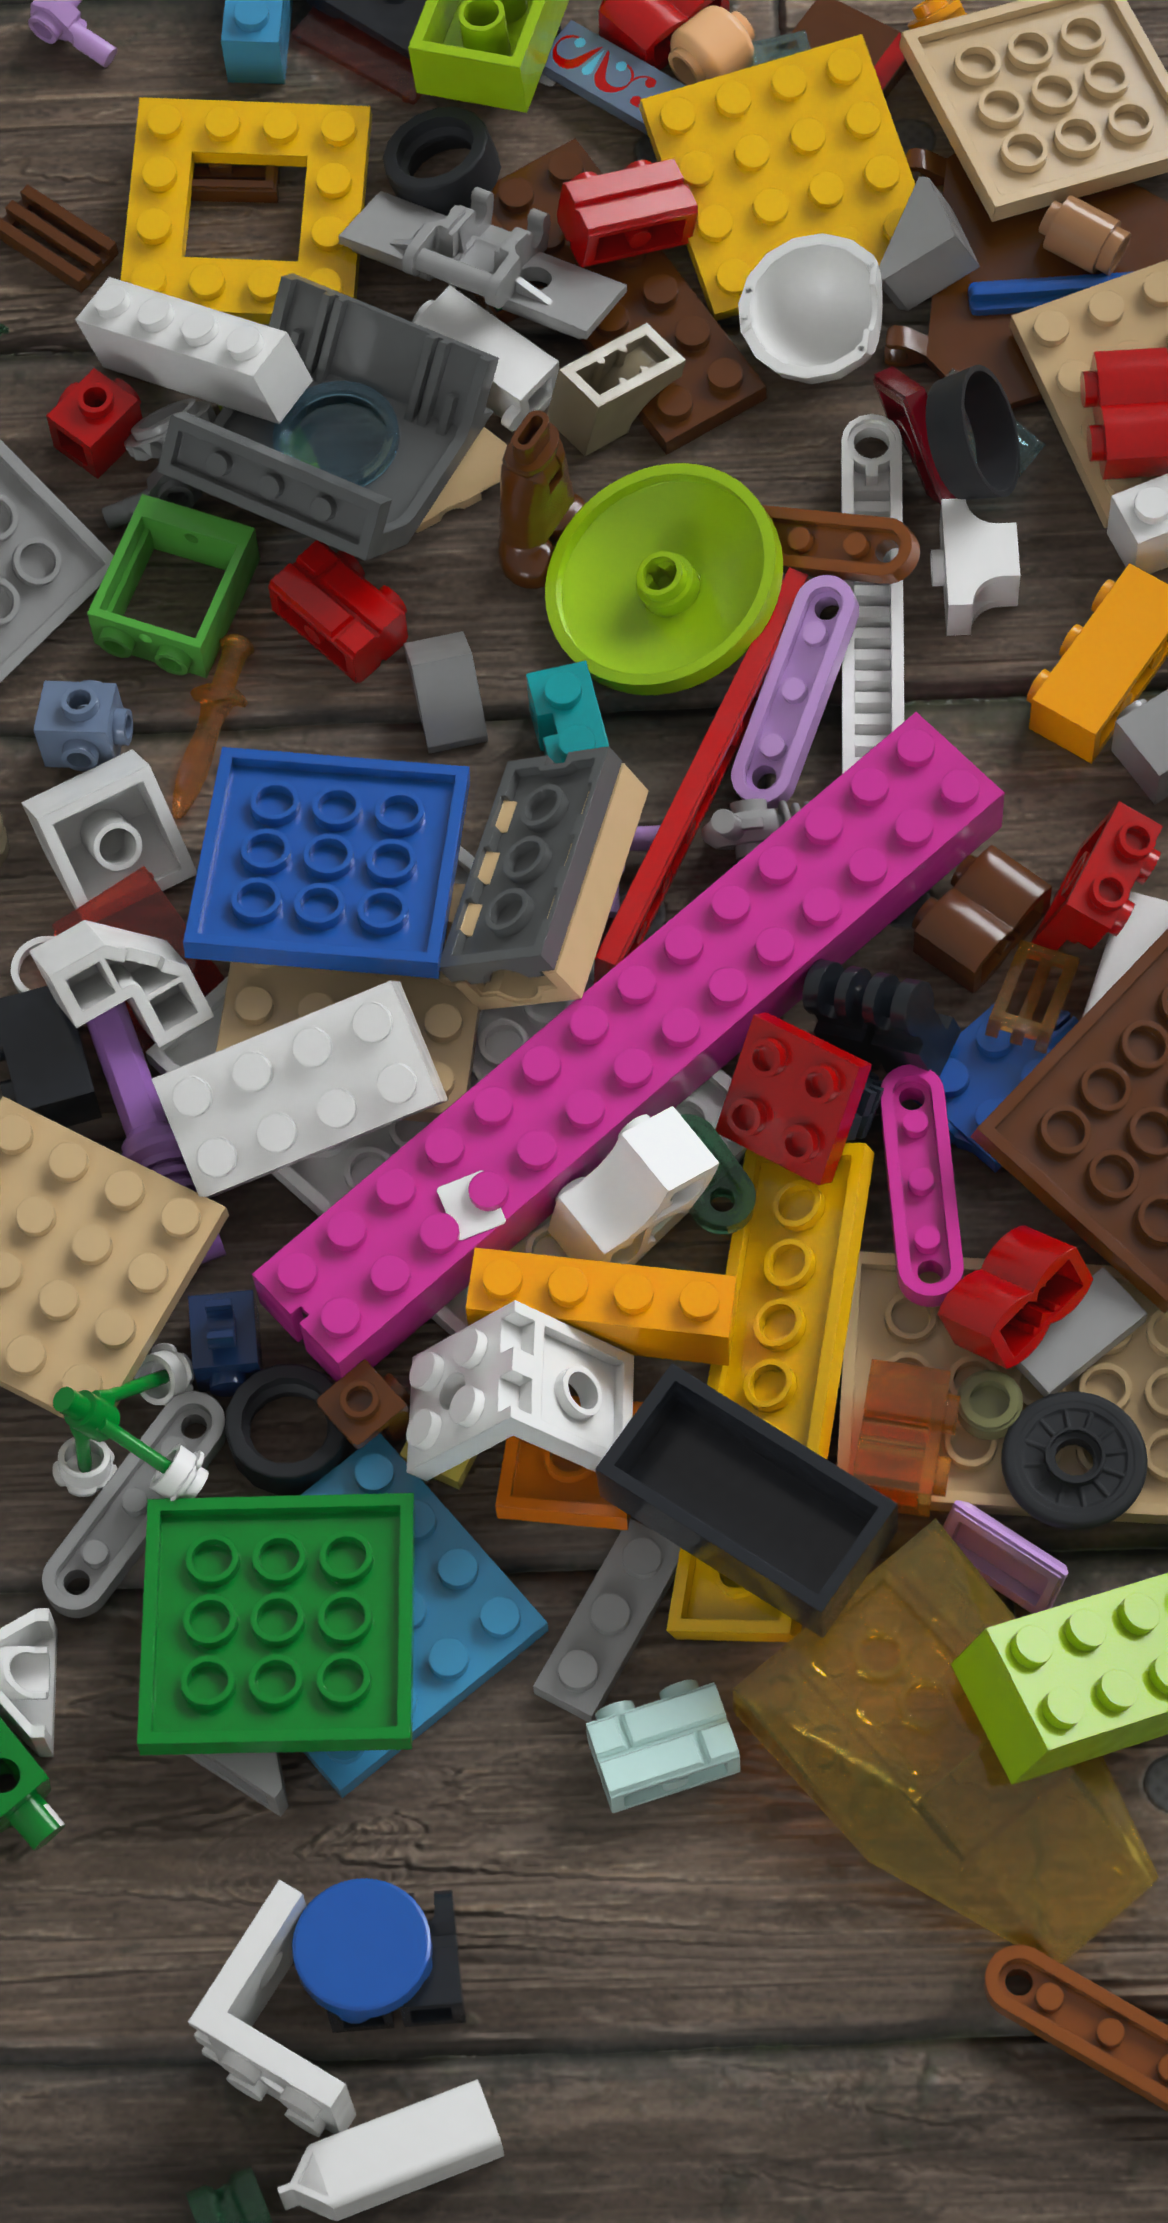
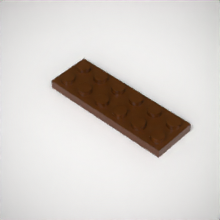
(716, 375)

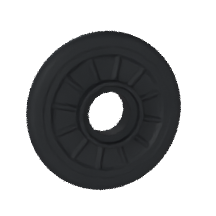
(1066, 1499)

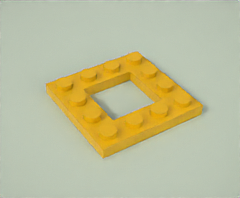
(182, 132)

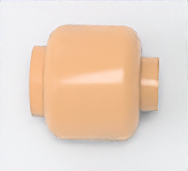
(711, 45)

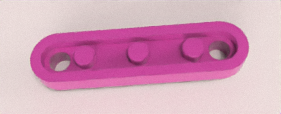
(921, 1184)

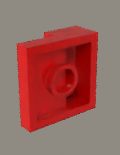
(1100, 880)

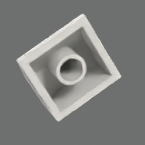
(108, 828)

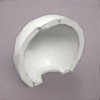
(813, 308)

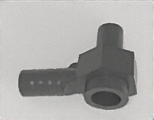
(160, 487)

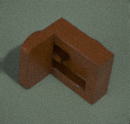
(366, 1405)

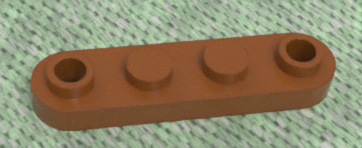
(844, 544)
(1082, 2020)

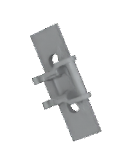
(485, 259)

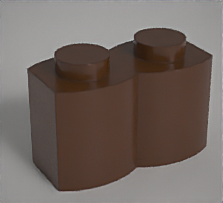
(980, 918)

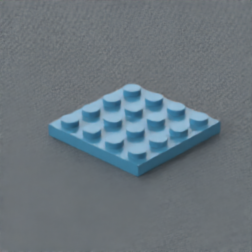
(464, 1606)

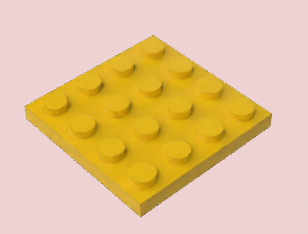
(782, 158)

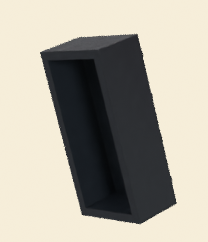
(747, 1500)

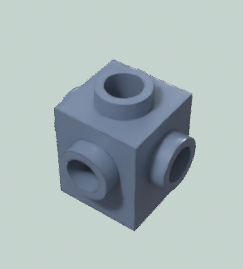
(81, 724)

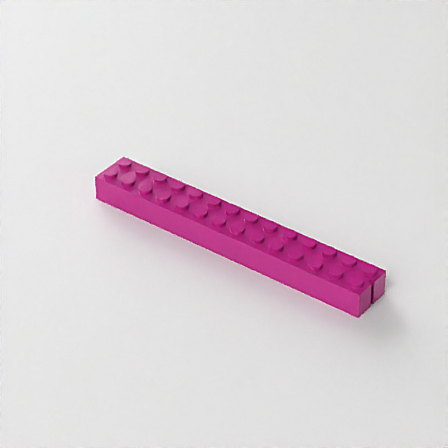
(631, 1045)

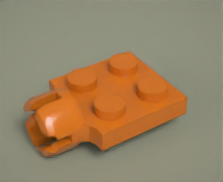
(552, 1489)

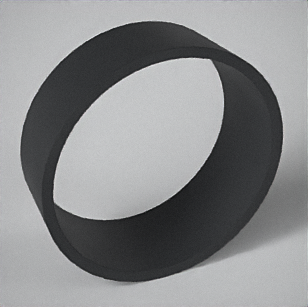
(993, 431)

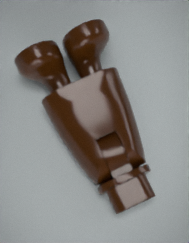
(534, 500)

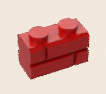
(626, 212)
(340, 610)

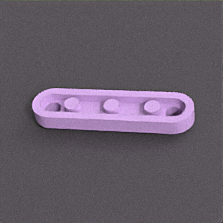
(795, 690)

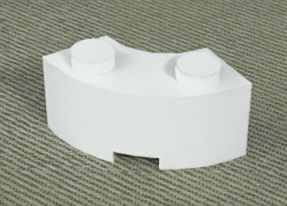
(645, 1179)

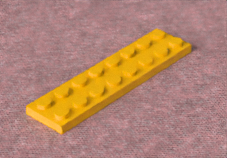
(786, 1353)

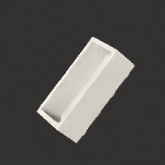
(300, 1089)

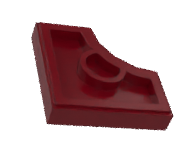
(906, 406)

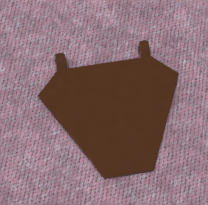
(1009, 251)

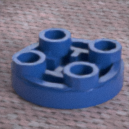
(362, 1949)

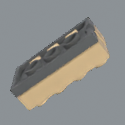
(544, 880)

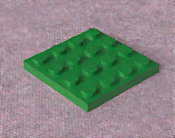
(278, 1624)

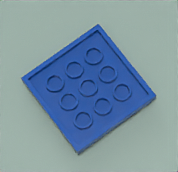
(328, 863)

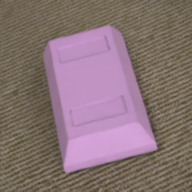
(1006, 1558)

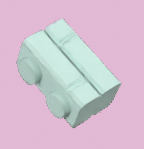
(662, 1744)

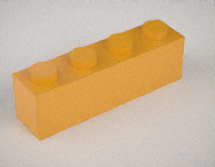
(625, 1305)

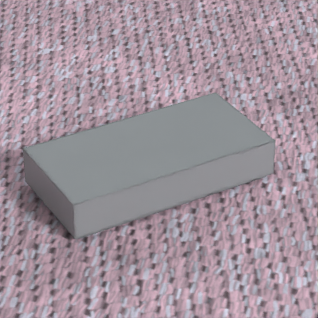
(1083, 1336)

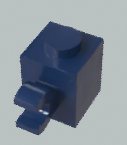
(224, 1340)

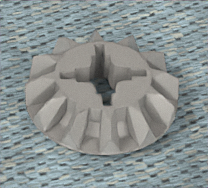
(150, 432)

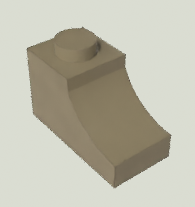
(610, 386)

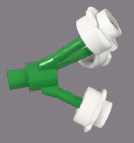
(86, 1460)

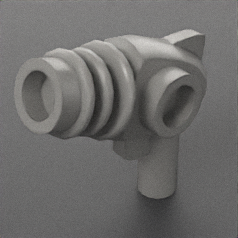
(745, 825)

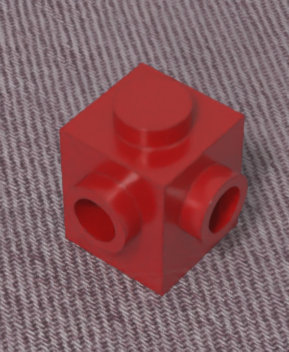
(94, 421)

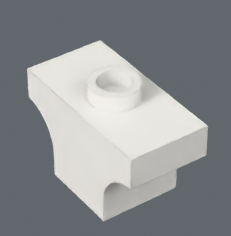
(974, 565)

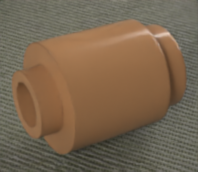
(1084, 235)

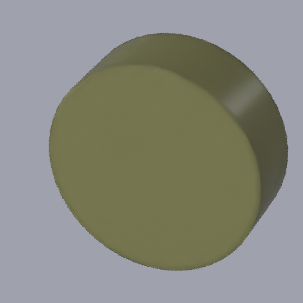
(989, 1404)

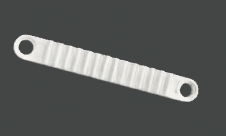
(875, 655)

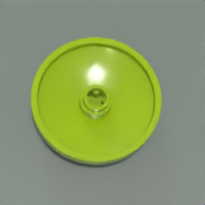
(664, 578)

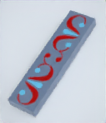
(605, 73)

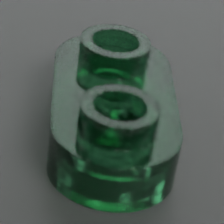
(727, 1182)

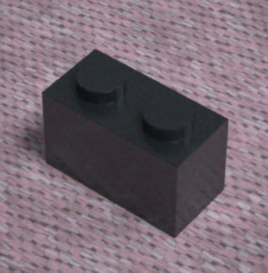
(45, 1059)

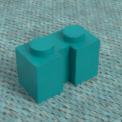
(565, 710)

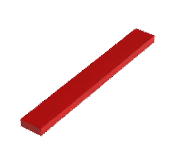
(696, 790)

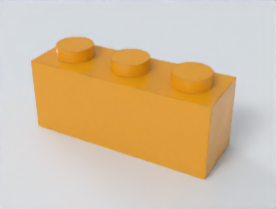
(1103, 664)

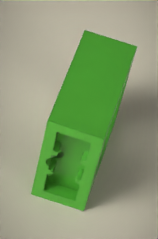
(187, 535)

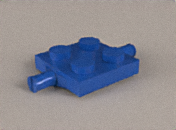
(983, 1074)

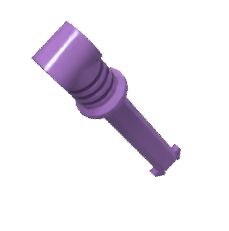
(137, 1102)

